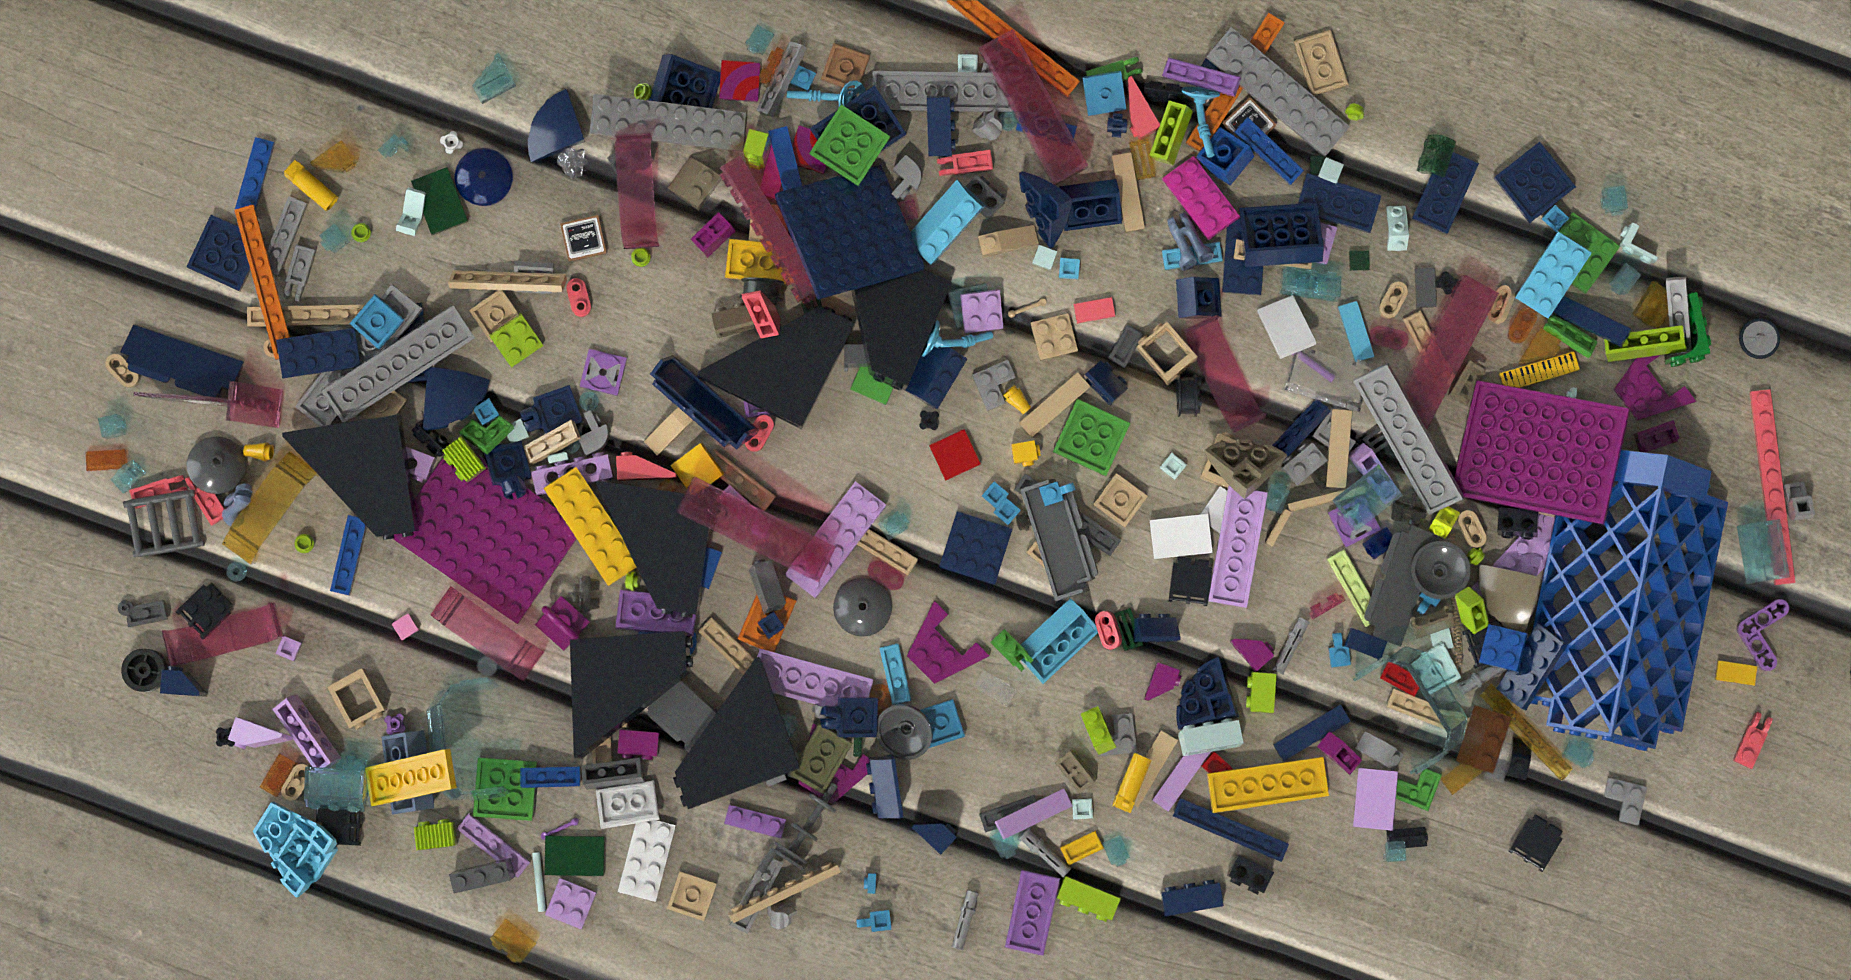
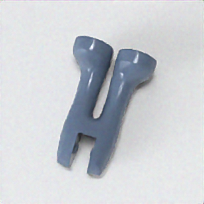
(1187, 258)
(236, 502)

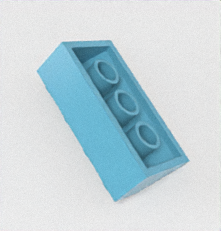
(946, 221)
(1058, 640)

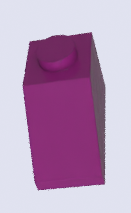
(1254, 652)
(1162, 681)
(1339, 753)

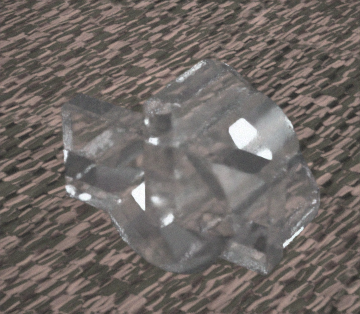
(572, 162)

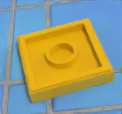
(697, 464)

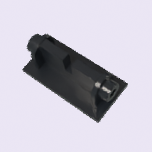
(1154, 92)
(437, 441)
(1411, 836)

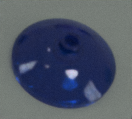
(484, 190)

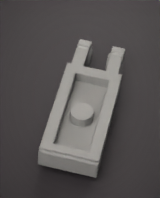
(299, 270)

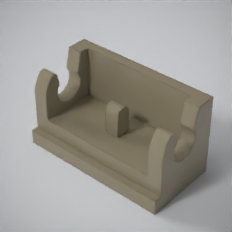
(1465, 384)
(1432, 622)
(1076, 771)

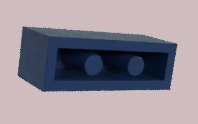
(940, 126)
(1191, 898)

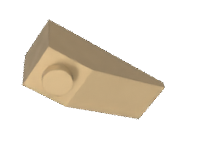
(1007, 240)
(668, 431)

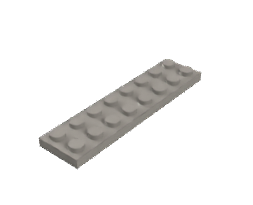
(968, 89)
(1278, 92)
(668, 122)
(397, 363)
(313, 402)
(1408, 438)

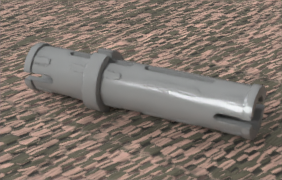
(1289, 648)
(1478, 679)
(965, 919)

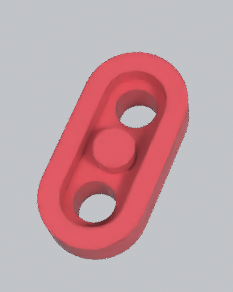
(578, 297)
(762, 435)
(1107, 630)

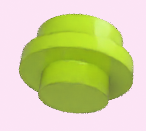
(643, 91)
(1355, 112)
(361, 232)
(640, 257)
(304, 543)
(1475, 555)
(632, 581)

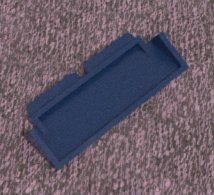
(190, 365)
(702, 403)

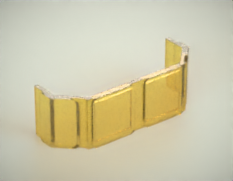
(268, 506)

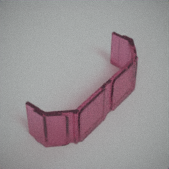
(635, 190)
(1223, 374)
(233, 634)
(487, 634)

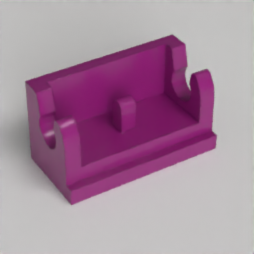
(713, 235)
(1656, 437)

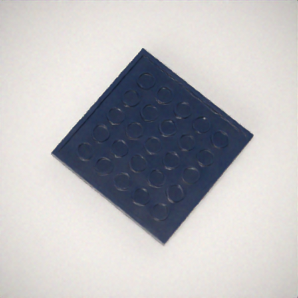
(849, 232)

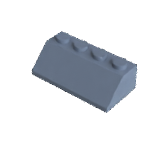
(400, 747)

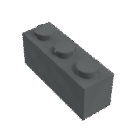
(612, 773)
(482, 875)

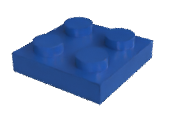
(1503, 648)

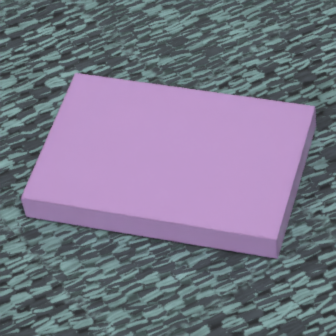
(1375, 799)

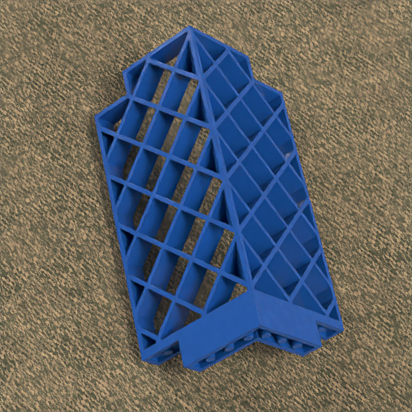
(1636, 609)

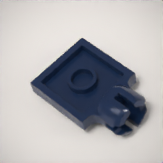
(551, 410)
(508, 468)
(852, 717)

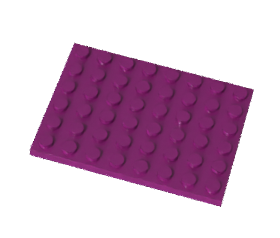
(1541, 451)
(486, 542)

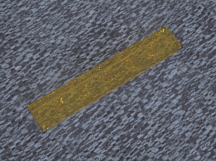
(1527, 732)

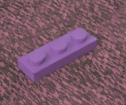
(755, 821)

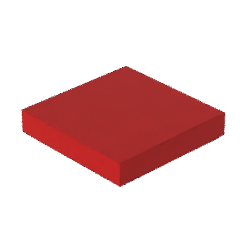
(954, 455)

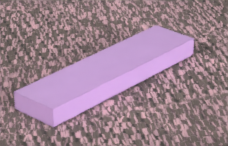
(1178, 780)
(1033, 814)
(492, 843)

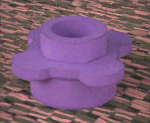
(398, 728)

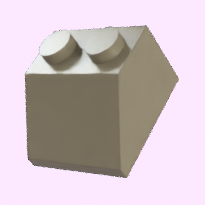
(695, 183)
(732, 320)

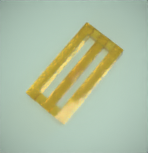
(1139, 143)

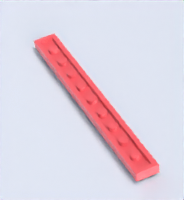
(1770, 469)

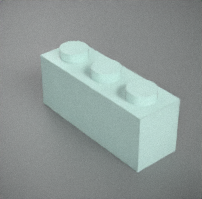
(1210, 737)

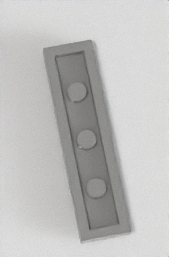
(781, 79)
(285, 233)
(1678, 307)
(758, 887)

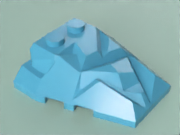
(296, 845)

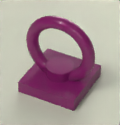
(562, 623)

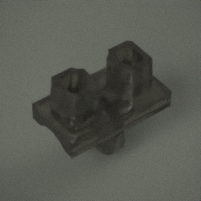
(1417, 513)
(581, 594)

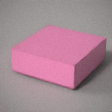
(405, 627)

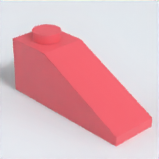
(1140, 114)
(762, 313)
(636, 468)

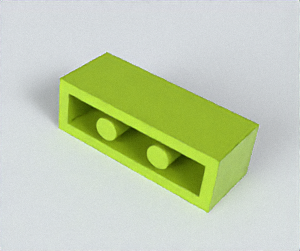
(1171, 133)
(1087, 899)

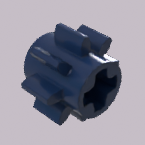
(1117, 125)

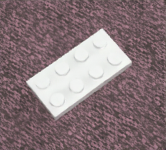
(647, 859)

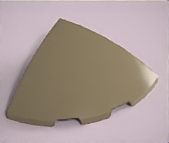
(1244, 464)
(1508, 595)

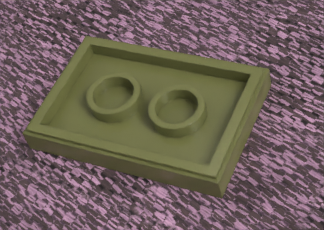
(821, 758)

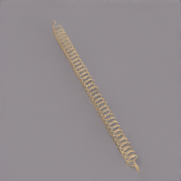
(1456, 620)

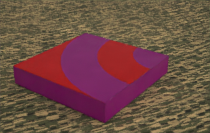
(739, 81)
(802, 145)

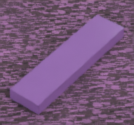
(1201, 77)

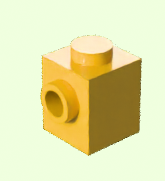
(1025, 453)

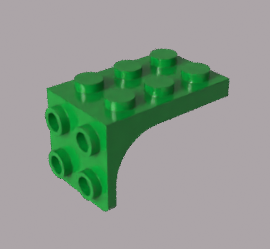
(1699, 338)

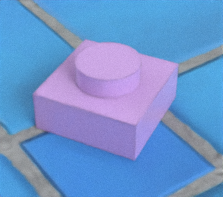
(288, 648)

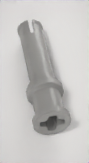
(1036, 845)

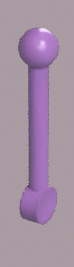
(574, 821)

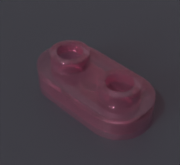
(1388, 337)
(885, 575)
(1333, 600)

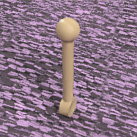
(1042, 302)

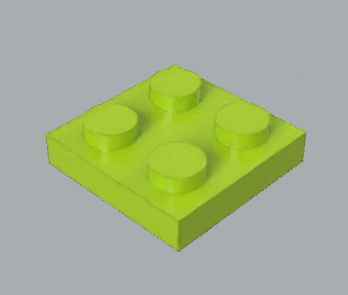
(516, 340)

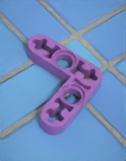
(1756, 635)

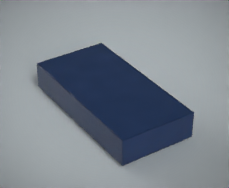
(1365, 643)

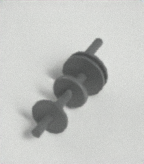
(789, 854)

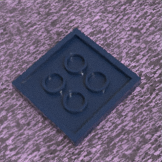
(1534, 182)
(221, 254)
(975, 548)

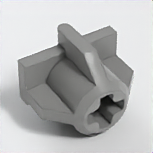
(988, 126)
(780, 914)

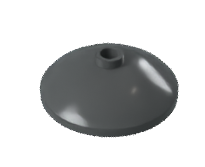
(213, 477)
(1442, 557)
(866, 621)
(897, 738)

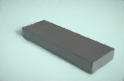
(989, 817)

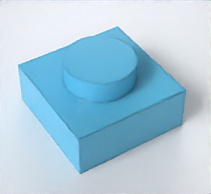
(1069, 268)

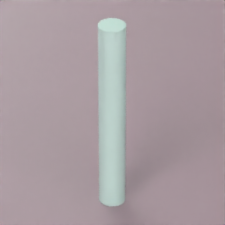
(539, 882)

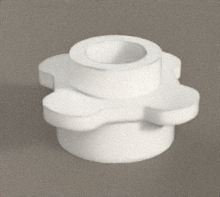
(451, 137)

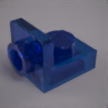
(1378, 543)

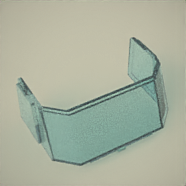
(1435, 691)
(437, 735)

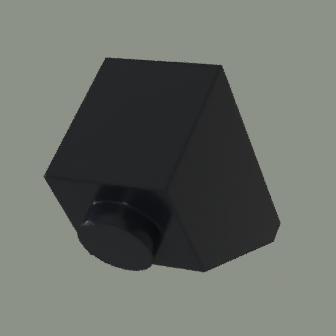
(1519, 760)

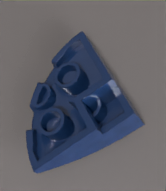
(554, 128)
(1047, 205)
(451, 396)
(1206, 697)

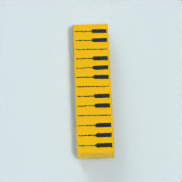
(1540, 371)

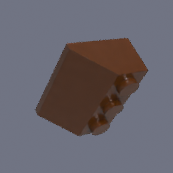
(1484, 739)

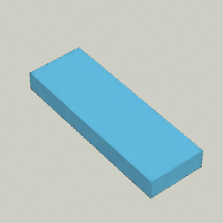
(1172, 256)
(1356, 331)
(895, 674)

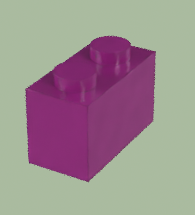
(638, 743)

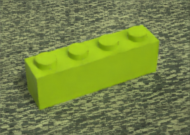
(757, 149)
(1648, 343)

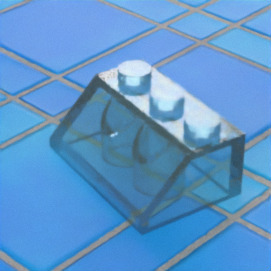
(1310, 284)
(1366, 498)
(1763, 551)
(335, 789)

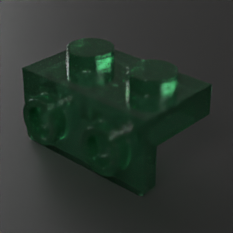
(1436, 155)

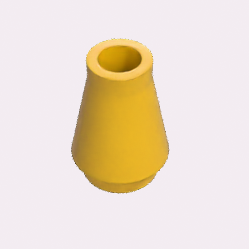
(1017, 399)
(260, 451)

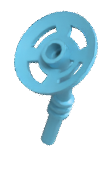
(1200, 96)
(843, 98)
(935, 340)

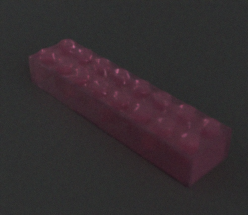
(1033, 107)
(768, 225)
(1447, 346)
(755, 529)

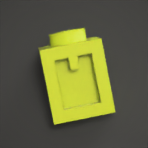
(1444, 521)

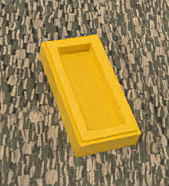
(1736, 673)
(1081, 848)

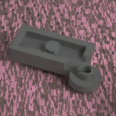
(143, 613)

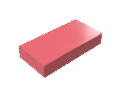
(1094, 310)

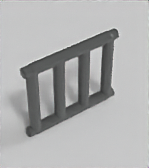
(158, 547)

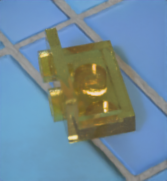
(1653, 306)
(512, 941)

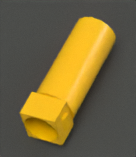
(310, 185)
(1131, 783)

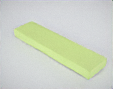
(1351, 583)

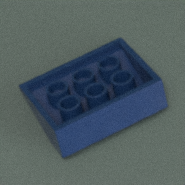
(685, 83)
(874, 110)
(1281, 234)

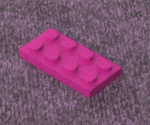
(1200, 198)

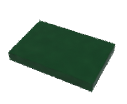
(442, 203)
(574, 855)

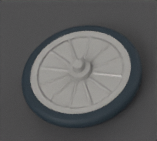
(1759, 338)

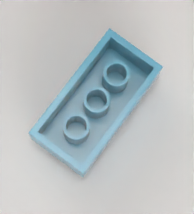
(1553, 274)

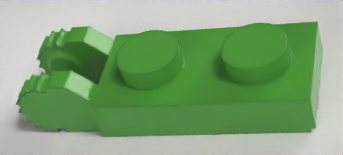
(1117, 66)
(1570, 336)
(1011, 649)

